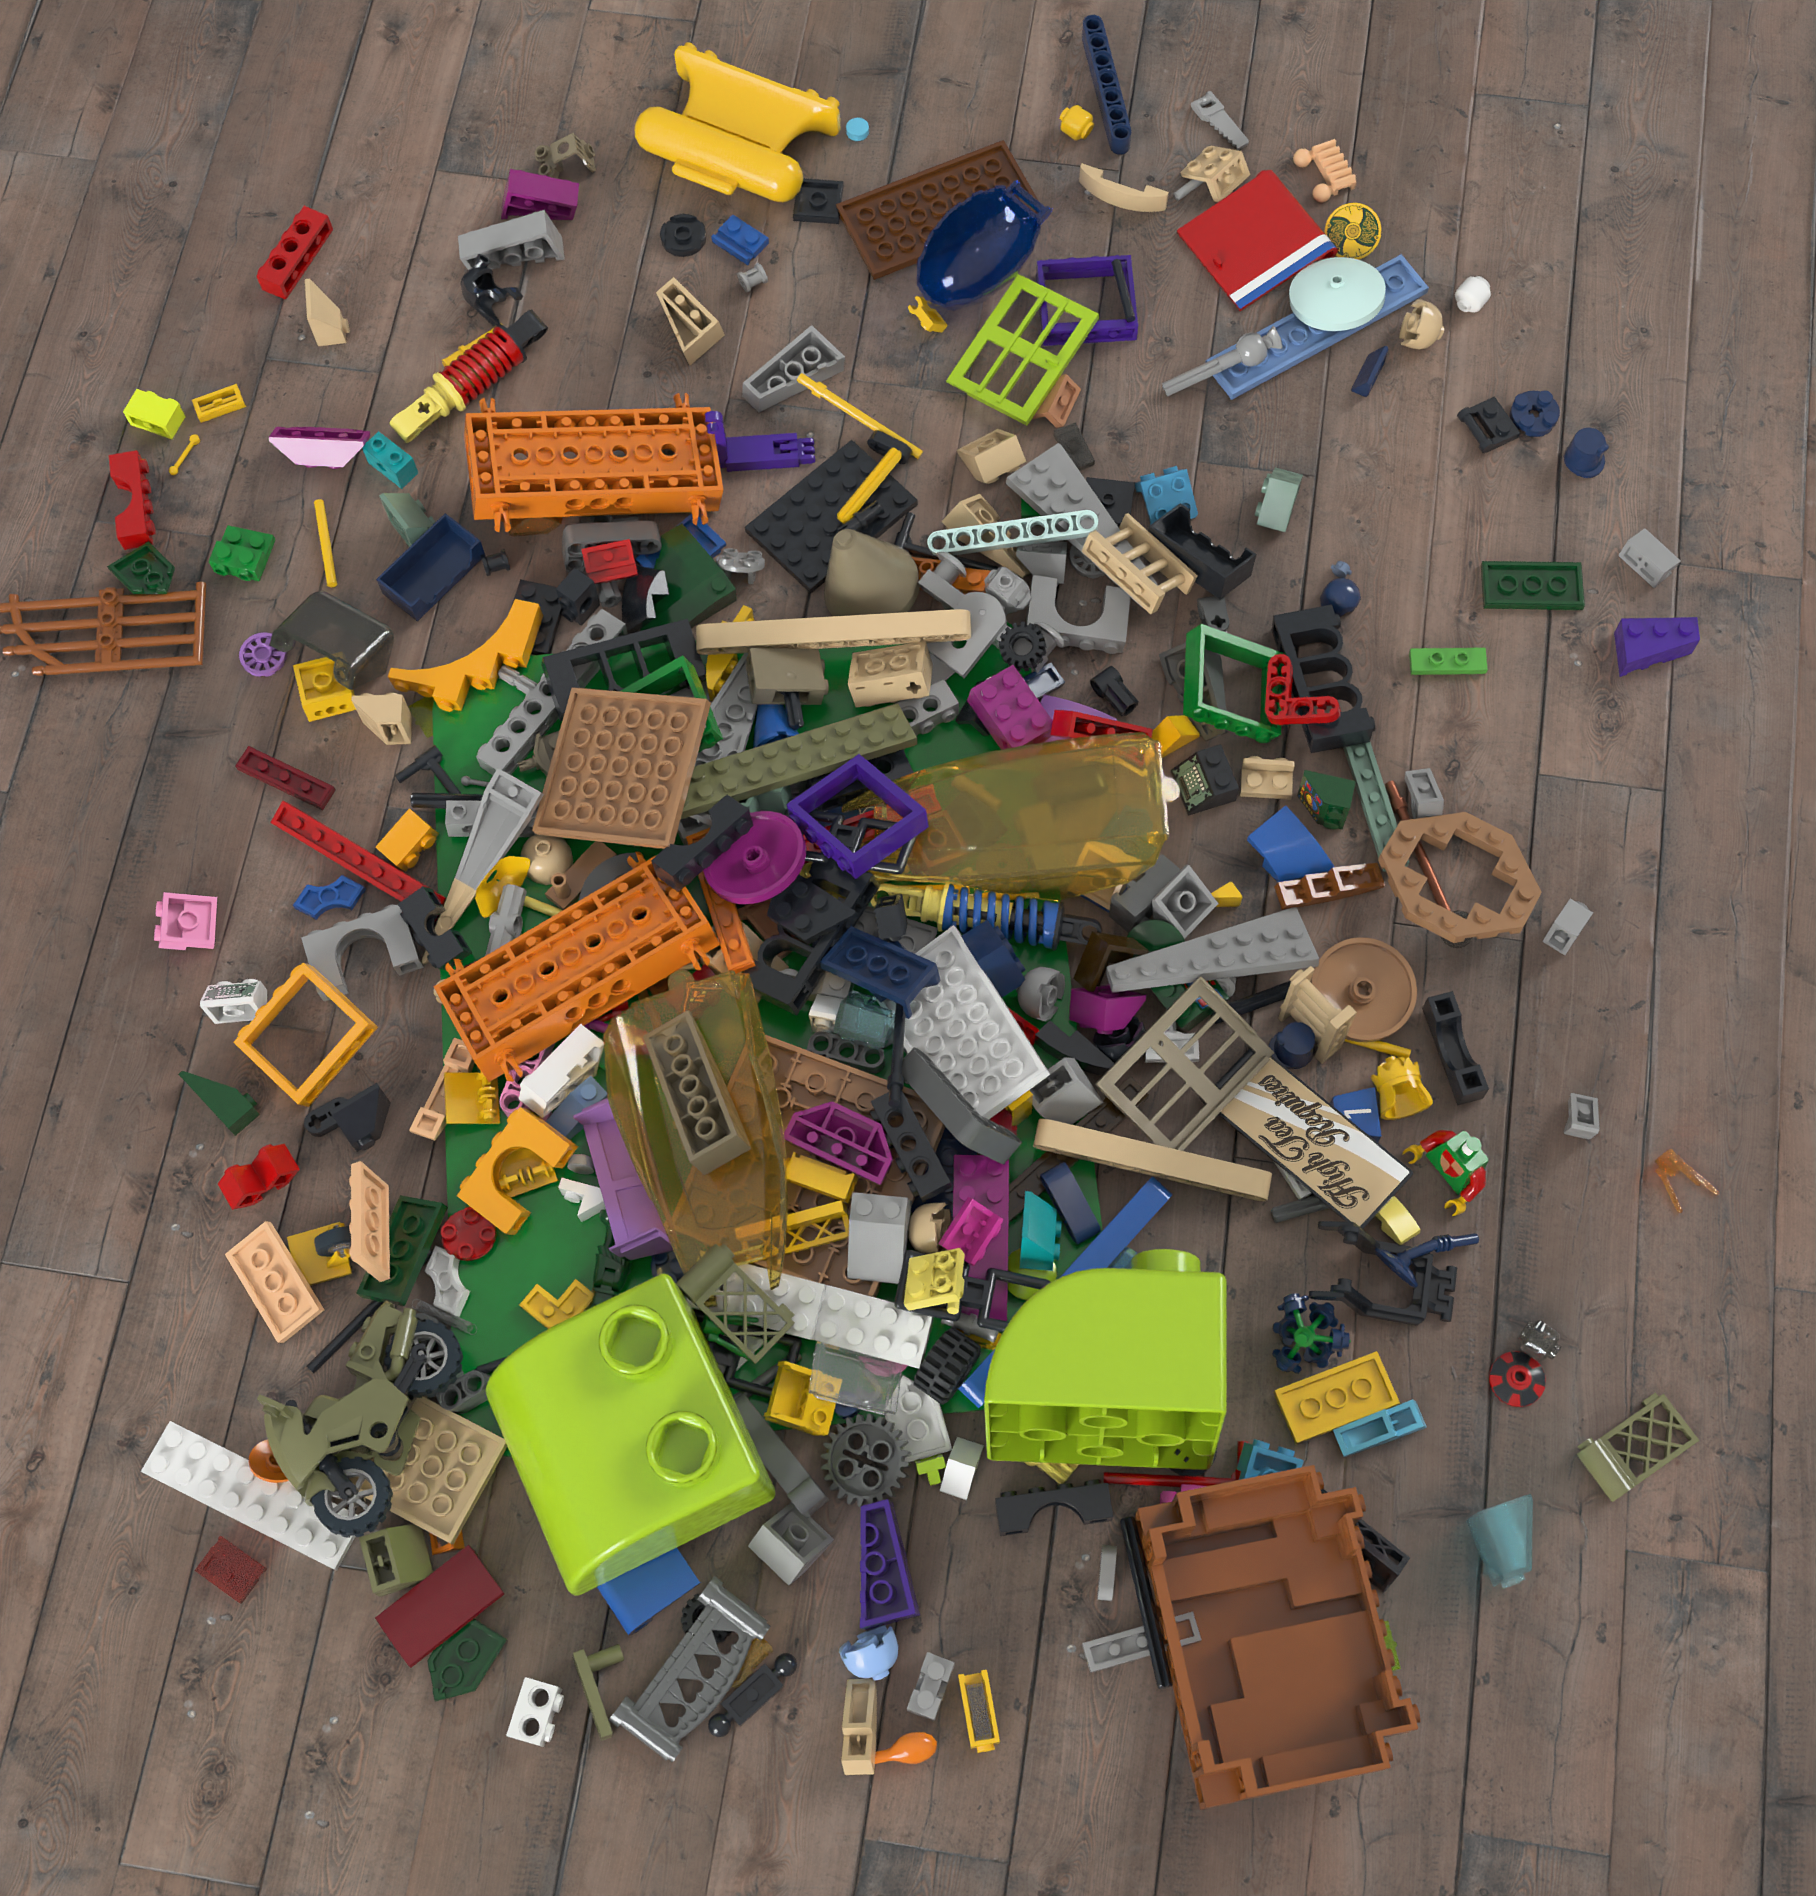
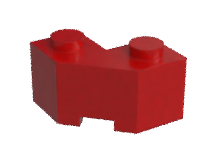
(247, 1183)

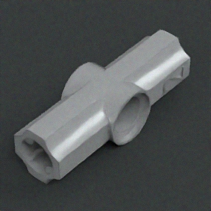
(507, 921)

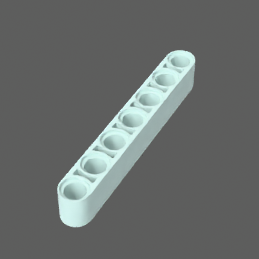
(1023, 525)

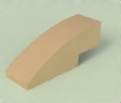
(859, 1727)

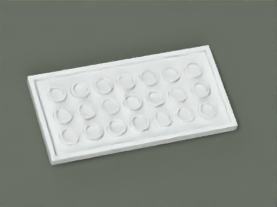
(970, 1030)

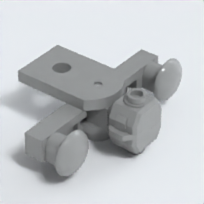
(988, 612)

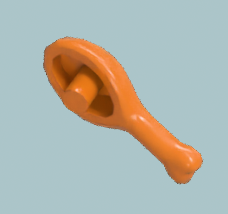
(909, 1749)

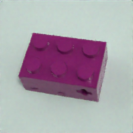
(1010, 710)

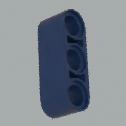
(1070, 1203)

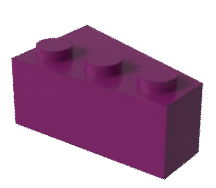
(534, 192)

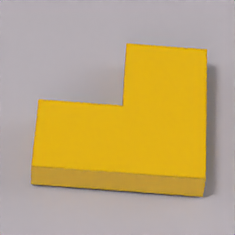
(552, 1311)

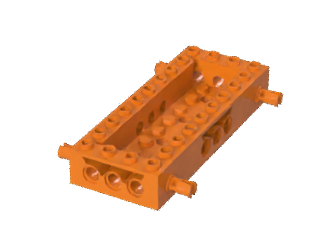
(596, 479)
(584, 977)

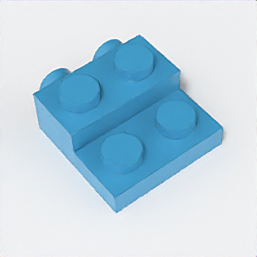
(1259, 1460)

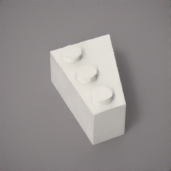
(562, 1071)

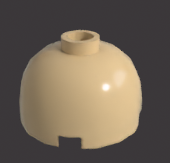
(1421, 326)
(547, 857)
(928, 1226)

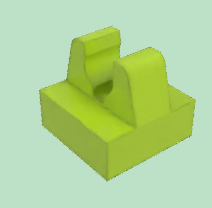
(930, 1466)

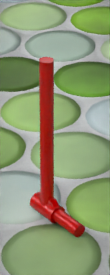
(1170, 1480)

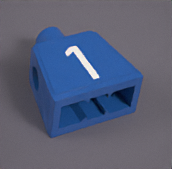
(1361, 1110)

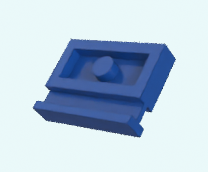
(740, 239)

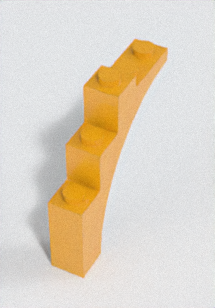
(451, 682)

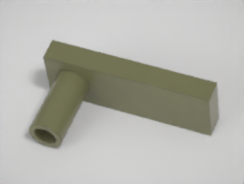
(585, 1667)

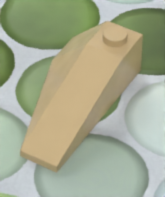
(978, 511)

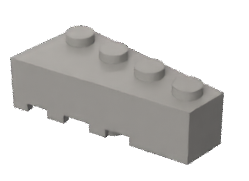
(513, 241)
(778, 377)

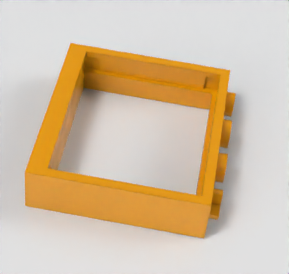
(335, 1059)

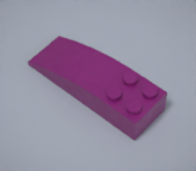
(989, 1185)

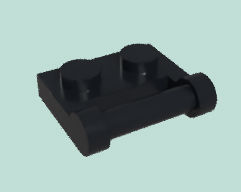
(1493, 420)

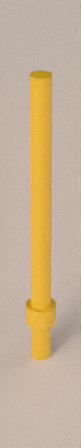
(820, 390)

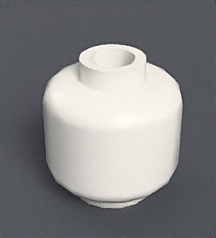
(1472, 294)

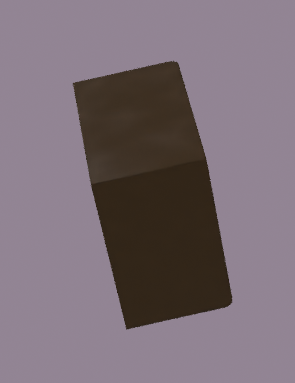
(1100, 951)

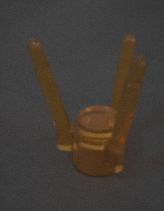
(1672, 1164)

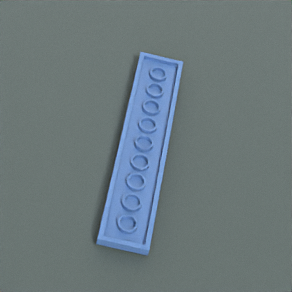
(1304, 341)

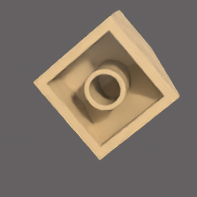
(992, 456)

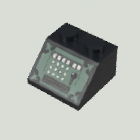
(1205, 780)

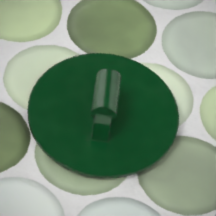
(1156, 935)

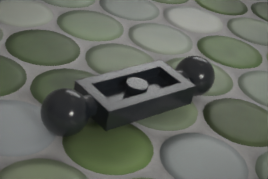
(752, 1695)

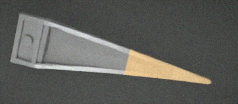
(499, 822)

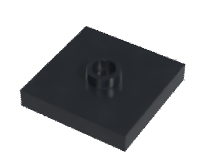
(1114, 496)

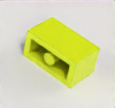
(154, 413)

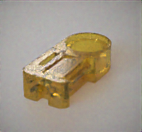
(756, 1654)

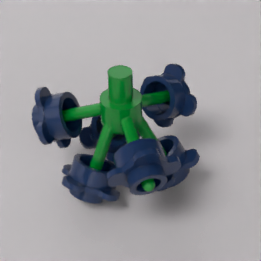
(1292, 1329)

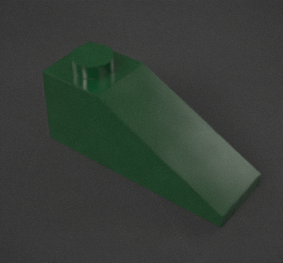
(225, 1101)

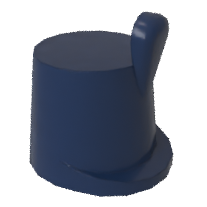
(1586, 453)
(1293, 1045)

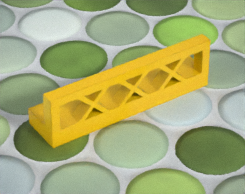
(814, 1216)

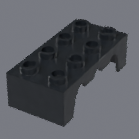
(1212, 564)

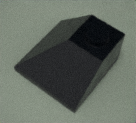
(363, 1117)

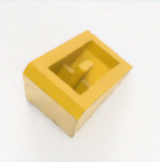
(1174, 733)

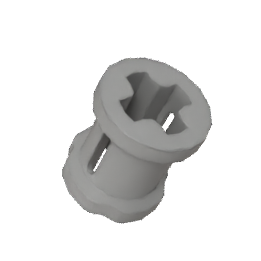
(752, 277)

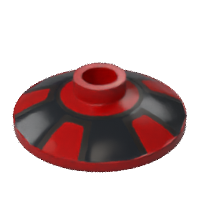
(1509, 1389)

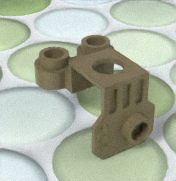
(551, 158)

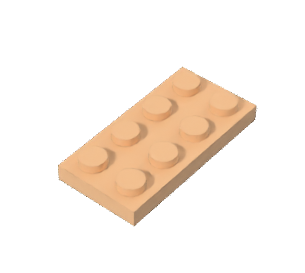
(369, 1221)
(274, 1282)

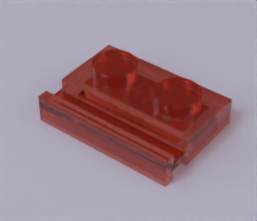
(230, 1569)

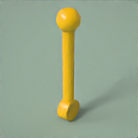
(194, 440)

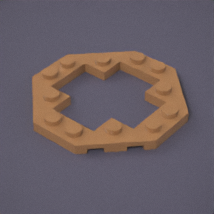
(1481, 920)

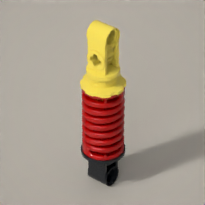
(470, 374)

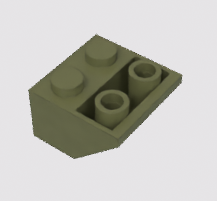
(396, 1558)

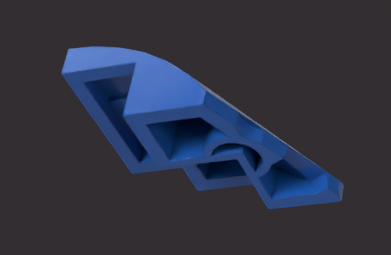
(1288, 848)

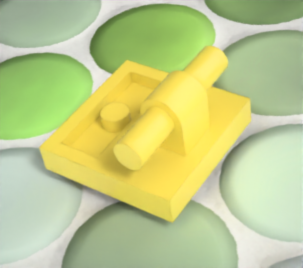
(935, 1280)

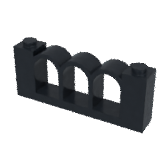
(1322, 626)
(559, 666)
(793, 992)

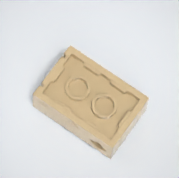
(890, 674)

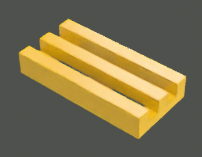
(219, 406)

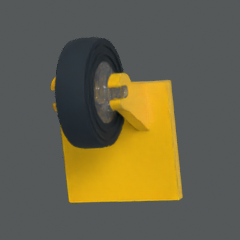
(322, 1252)

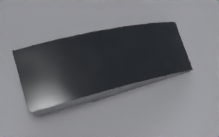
(1061, 1046)

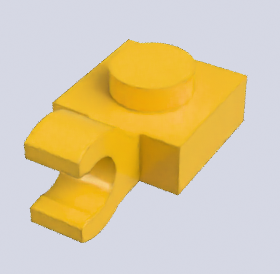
(929, 317)

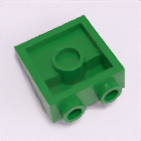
(242, 553)

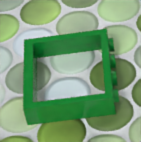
(1237, 648)
(670, 676)

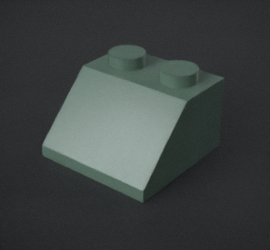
(406, 515)

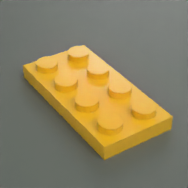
(1336, 1397)

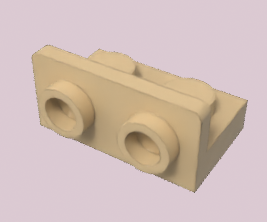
(1266, 778)

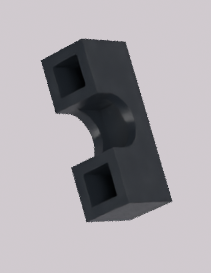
(420, 912)

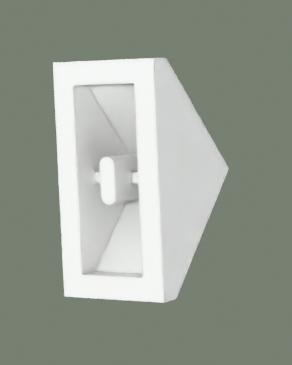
(961, 1468)

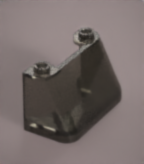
(341, 633)

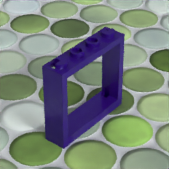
(1086, 268)
(857, 863)

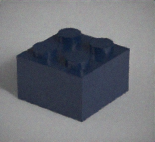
(995, 957)

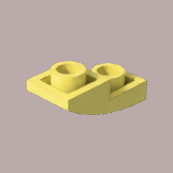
(1398, 1222)

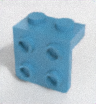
(1166, 492)

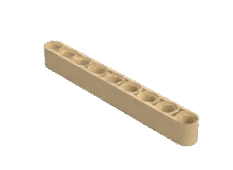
(1152, 1160)

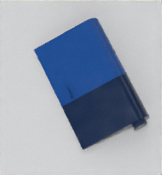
(648, 1589)

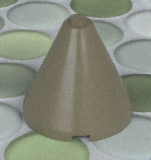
(869, 576)

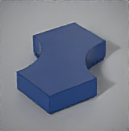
(340, 894)

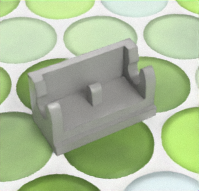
(1649, 557)

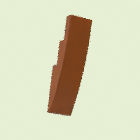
(1329, 886)

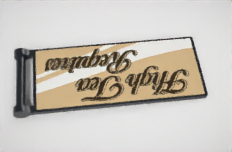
(1314, 1142)

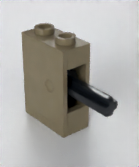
(786, 678)

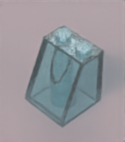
(1505, 1540)

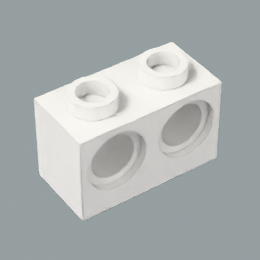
(528, 1710)

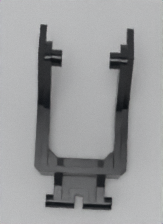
(1426, 1297)

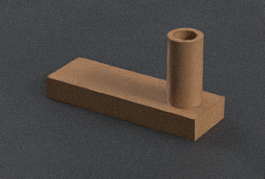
(568, 886)

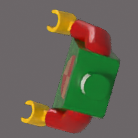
(1458, 1161)

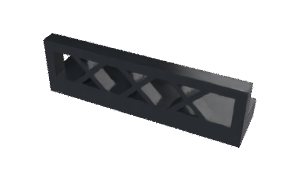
(1383, 1569)

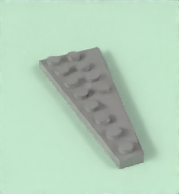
(1056, 486)
(734, 718)

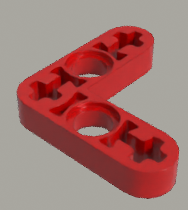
(1290, 705)

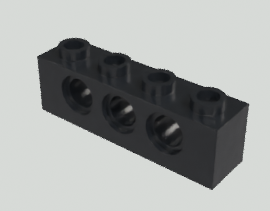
(894, 764)
(935, 1180)

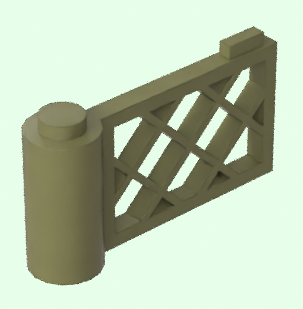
(712, 1272)
(1606, 1463)

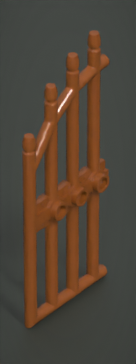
(109, 631)

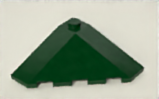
(693, 581)

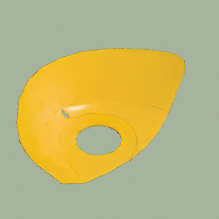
(509, 871)

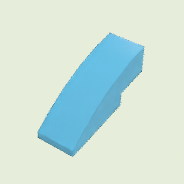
(1379, 1428)

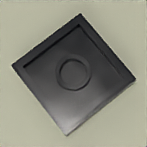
(818, 201)

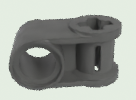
(1213, 612)

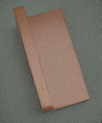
(1059, 401)

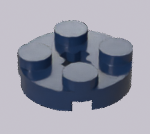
(1539, 401)

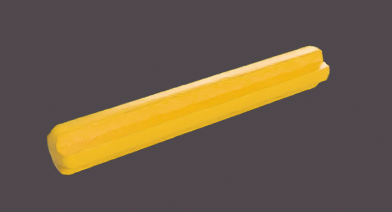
(869, 485)

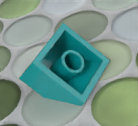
(1039, 1234)

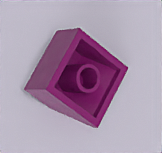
(1104, 1008)

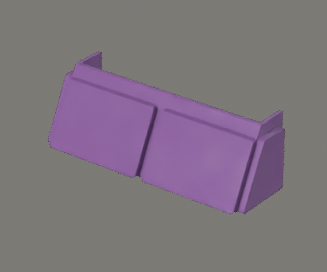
(629, 1210)

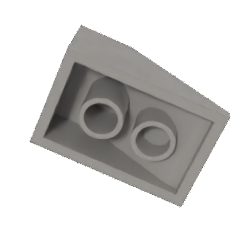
(877, 1237)

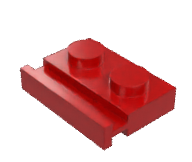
(610, 561)

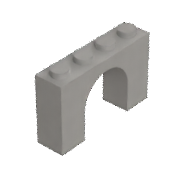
(1105, 634)
(326, 947)

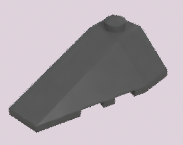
(1213, 684)

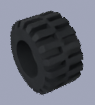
(947, 1365)

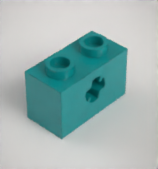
(390, 460)

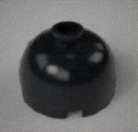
(1121, 1040)

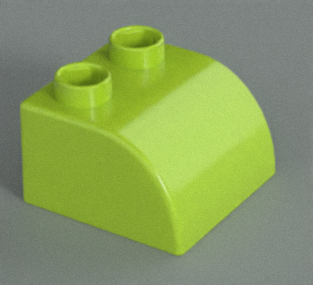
(1114, 1368)
(625, 1434)

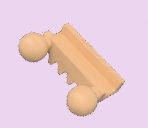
(1331, 166)

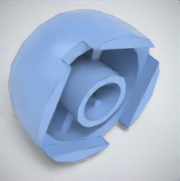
(872, 1653)

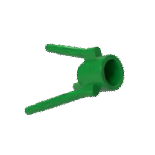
(713, 1331)

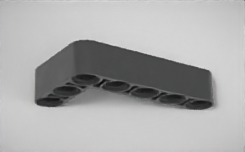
(837, 1044)
(955, 1111)
(781, 1462)

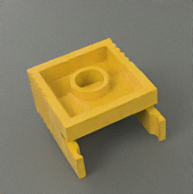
(320, 691)
(794, 1405)

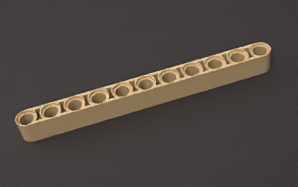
(834, 631)

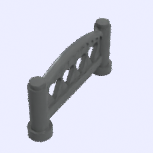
(646, 1717)

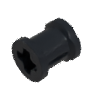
(495, 562)

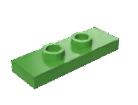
(1447, 661)

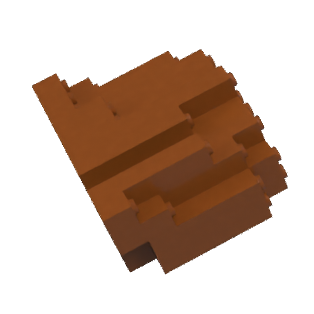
(1291, 1642)

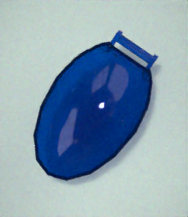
(979, 247)

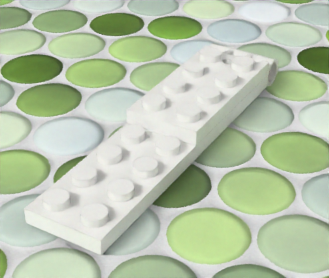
(834, 1316)

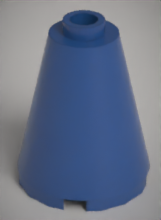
(771, 724)

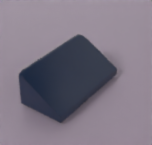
(1370, 371)

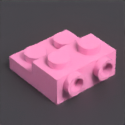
(186, 921)

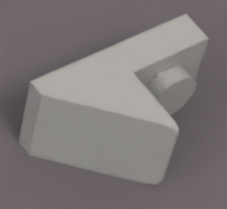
(1583, 1116)

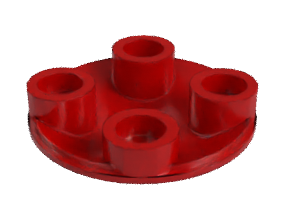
(468, 1235)

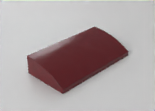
(439, 1606)

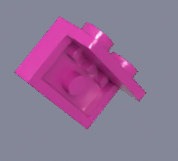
(972, 1231)

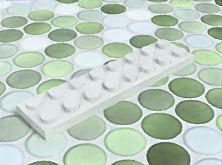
(230, 1487)

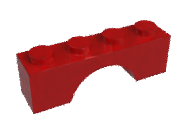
(134, 523)

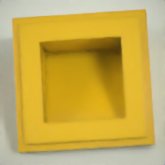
(1227, 896)

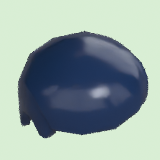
(1342, 595)

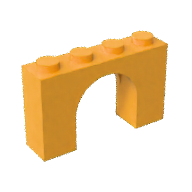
(483, 1188)

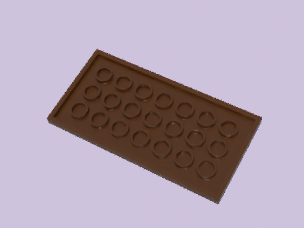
(897, 218)

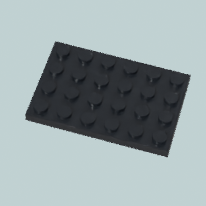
(804, 520)

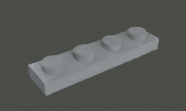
(1128, 1646)

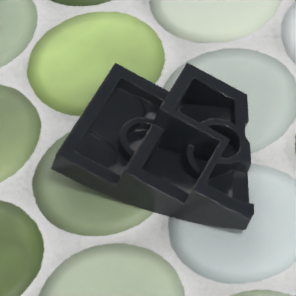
(639, 596)

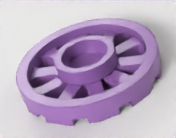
(261, 655)

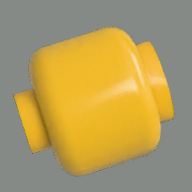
(1076, 122)

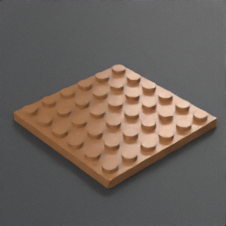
(622, 767)

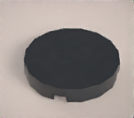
(683, 235)

